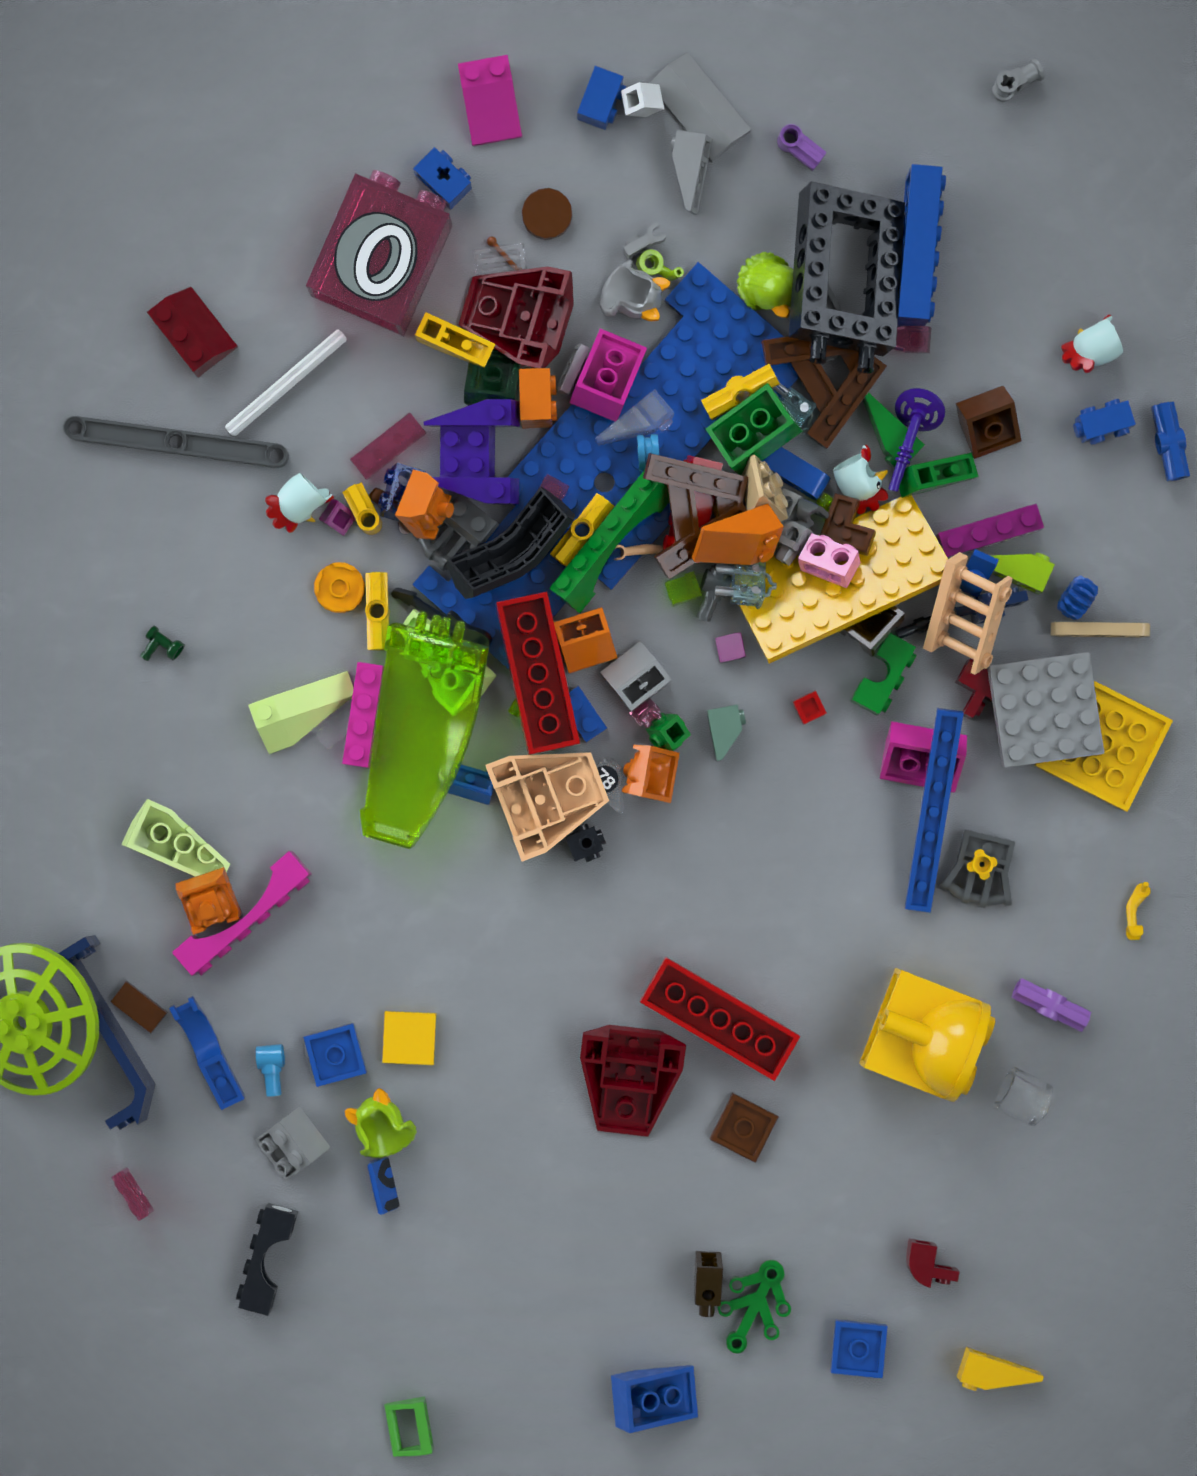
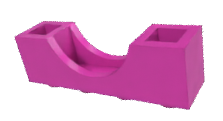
(363, 715)

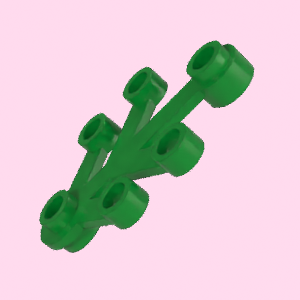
(756, 1302)

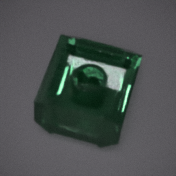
(495, 381)

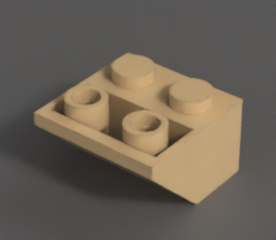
(764, 488)

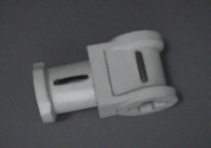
(1017, 80)

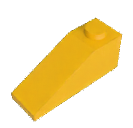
(453, 340)
(991, 1372)

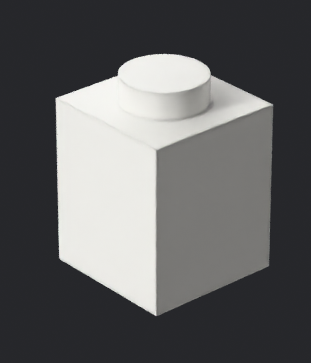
(642, 99)

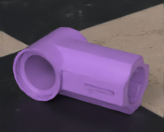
(803, 149)

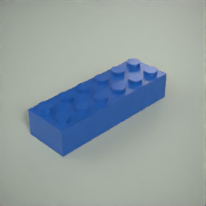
(920, 238)

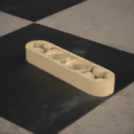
(1100, 629)

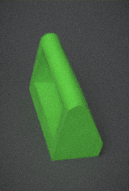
(423, 1425)

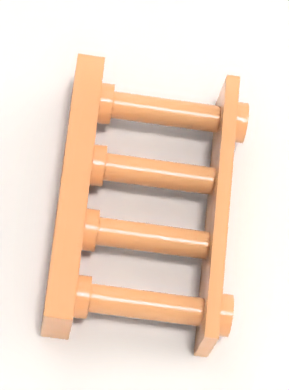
(944, 614)

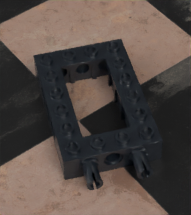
(809, 318)

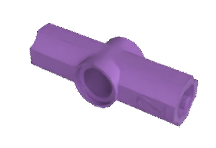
(1051, 1004)

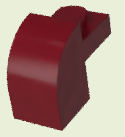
(977, 684)
(921, 1264)

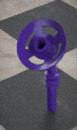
(916, 418)

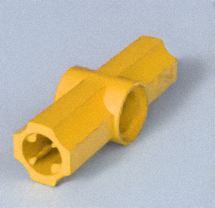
(729, 396)
(591, 516)
(377, 595)

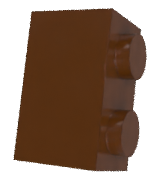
(989, 421)

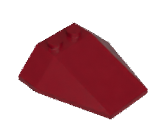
(521, 312)
(629, 1076)

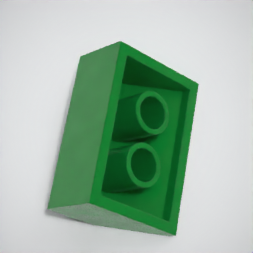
(754, 427)

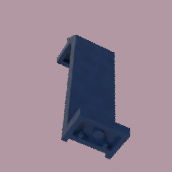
(116, 1040)

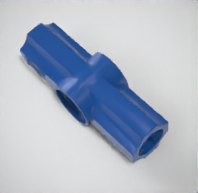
(1170, 441)

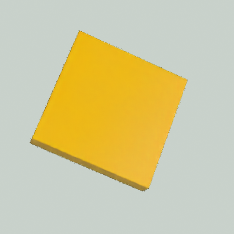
(409, 1037)

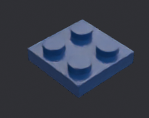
(335, 1054)
(858, 1348)

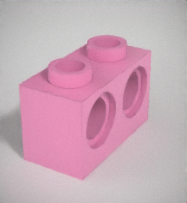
(826, 564)

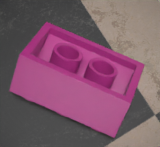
(908, 755)

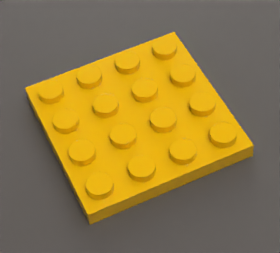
(1130, 744)

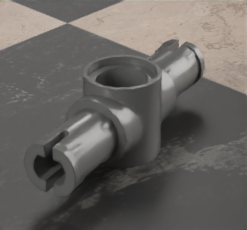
(708, 583)

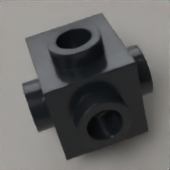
(576, 847)

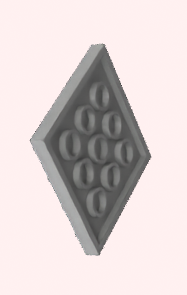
(1045, 709)

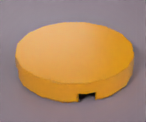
(339, 587)

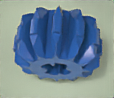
(1077, 597)

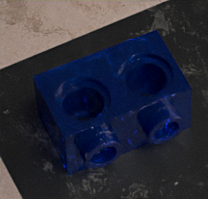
(394, 489)

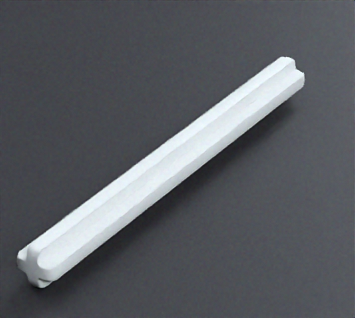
(285, 383)

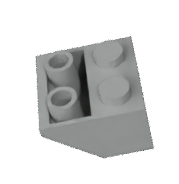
(636, 676)
(292, 1143)

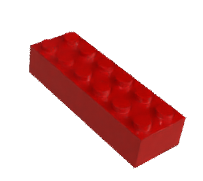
(537, 673)
(720, 1018)

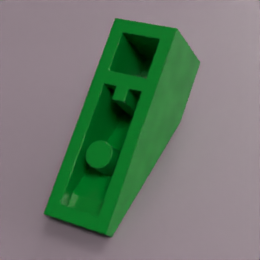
(888, 430)
(937, 474)

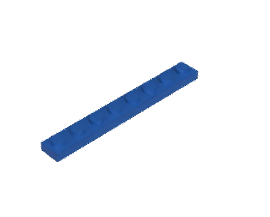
(934, 809)

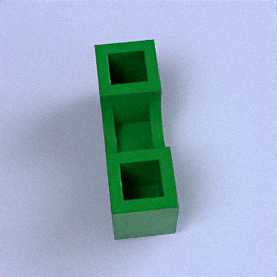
(896, 656)

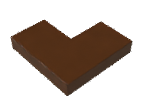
(840, 525)

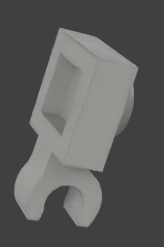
(637, 244)

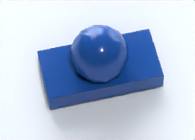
(982, 565)

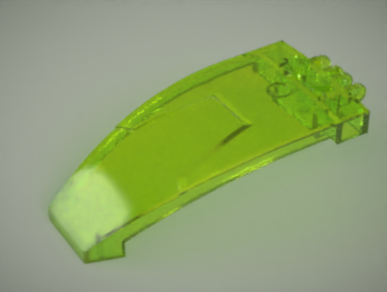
(421, 726)

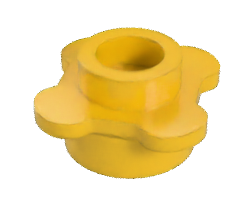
(989, 863)

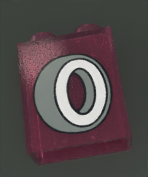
(380, 251)

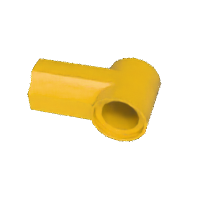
(362, 507)

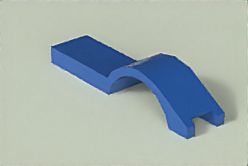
(208, 1053)

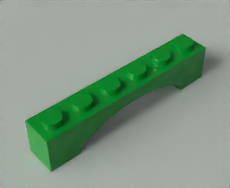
(578, 580)

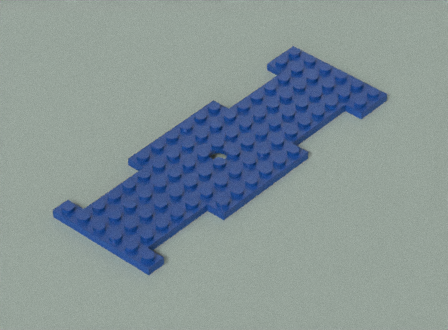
(695, 359)

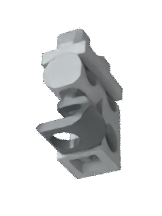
(797, 526)

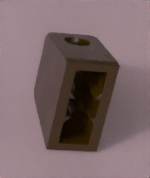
(708, 1282)

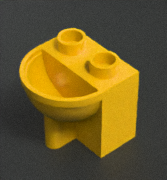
(928, 1036)

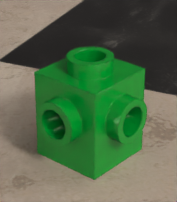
(668, 732)

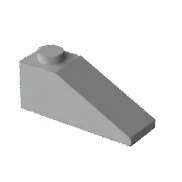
(690, 161)

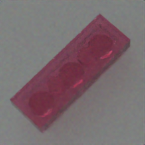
(388, 446)

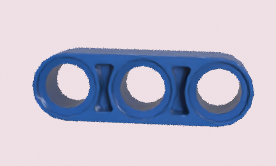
(798, 473)

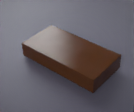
(139, 1007)

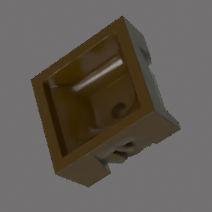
(875, 629)

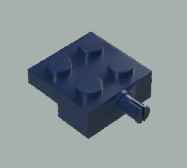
(1016, 599)

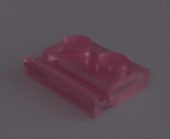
(132, 1193)

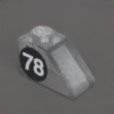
(613, 783)

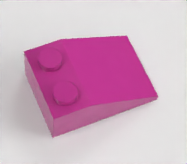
(490, 100)
(608, 375)

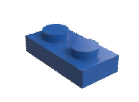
(586, 718)

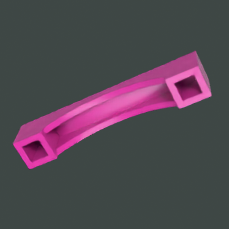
(287, 875)

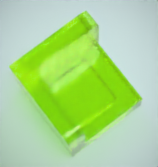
(683, 589)

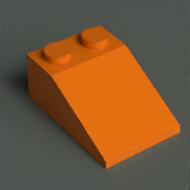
(740, 538)

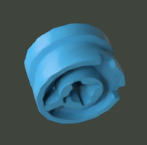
(645, 446)

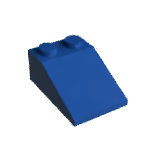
(653, 1397)

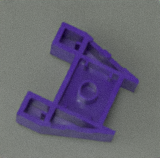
(469, 450)

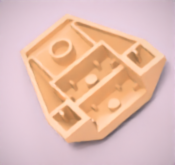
(546, 797)

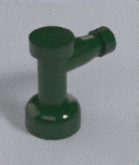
(156, 638)

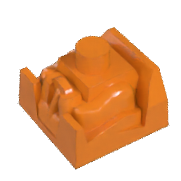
(424, 506)
(651, 773)
(208, 900)

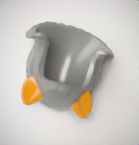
(632, 293)

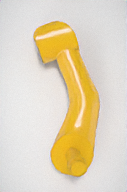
(1139, 894)

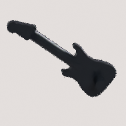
(471, 633)

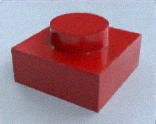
(809, 707)

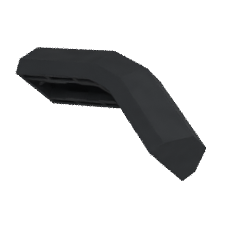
(515, 549)

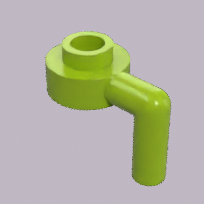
(657, 265)

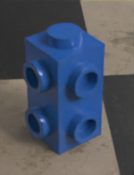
(1096, 424)

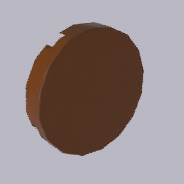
(547, 213)

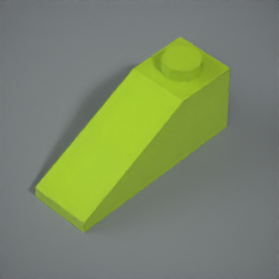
(1026, 570)

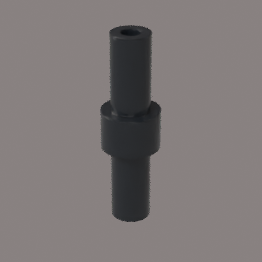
(919, 625)

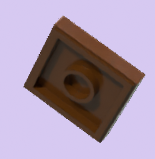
(743, 1127)

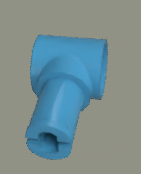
(270, 1061)

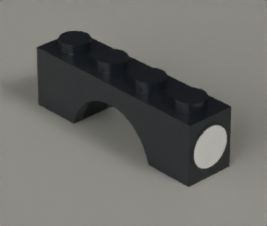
(259, 1291)

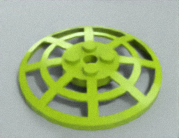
(40, 1020)

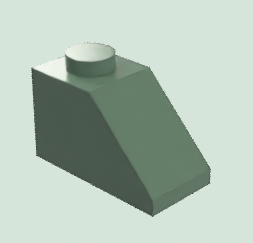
(725, 727)

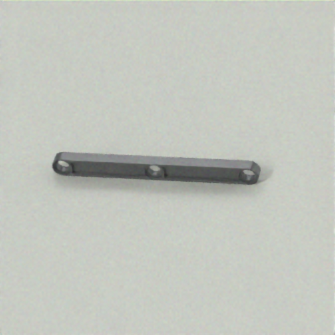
(158, 440)

